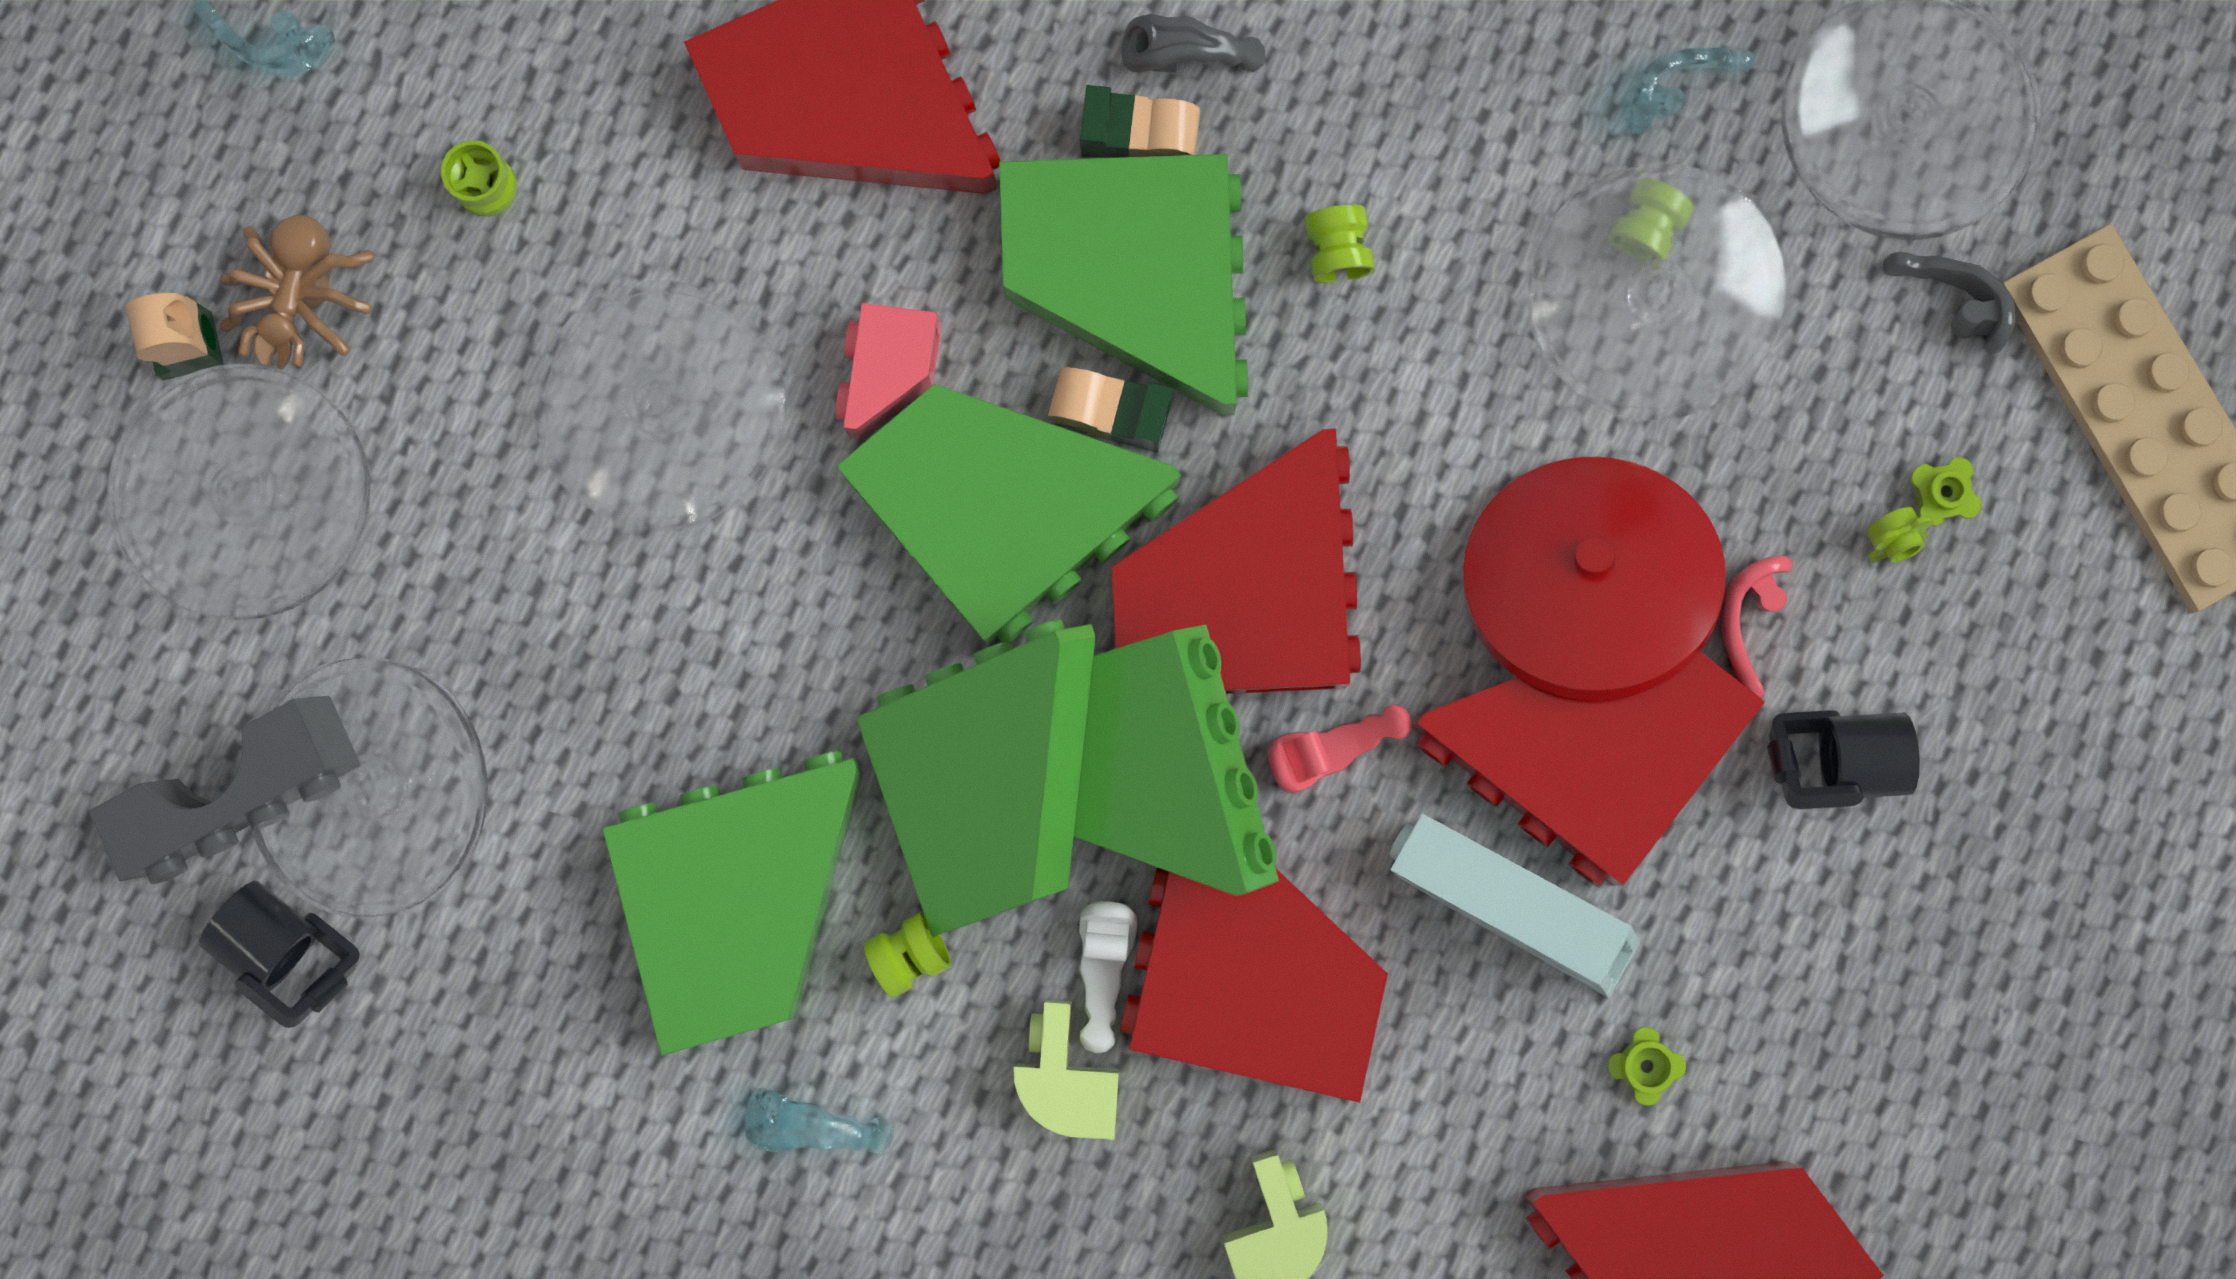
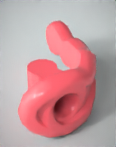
(1769, 597)
(1305, 757)

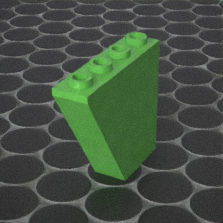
(1133, 263)
(1002, 502)
(1168, 766)
(987, 773)
(731, 896)

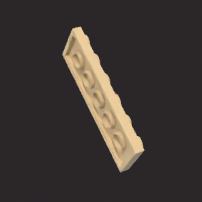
(2138, 406)

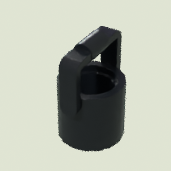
(1857, 757)
(263, 942)

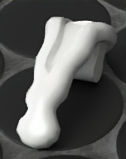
(1107, 939)

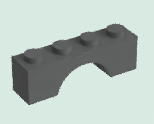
(284, 757)

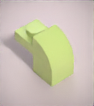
(1060, 1096)
(1291, 1240)

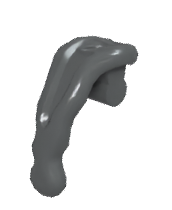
(1161, 41)
(1986, 315)

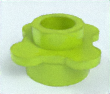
(1957, 477)
(1898, 535)
(1665, 1066)

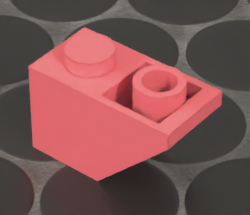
(892, 365)

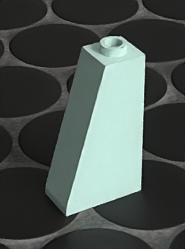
(1515, 904)

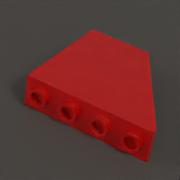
(844, 95)
(1259, 574)
(1593, 771)
(1255, 987)
(1700, 1226)

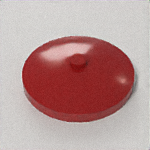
(1594, 578)

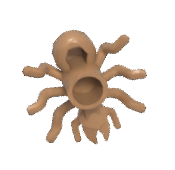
(297, 285)

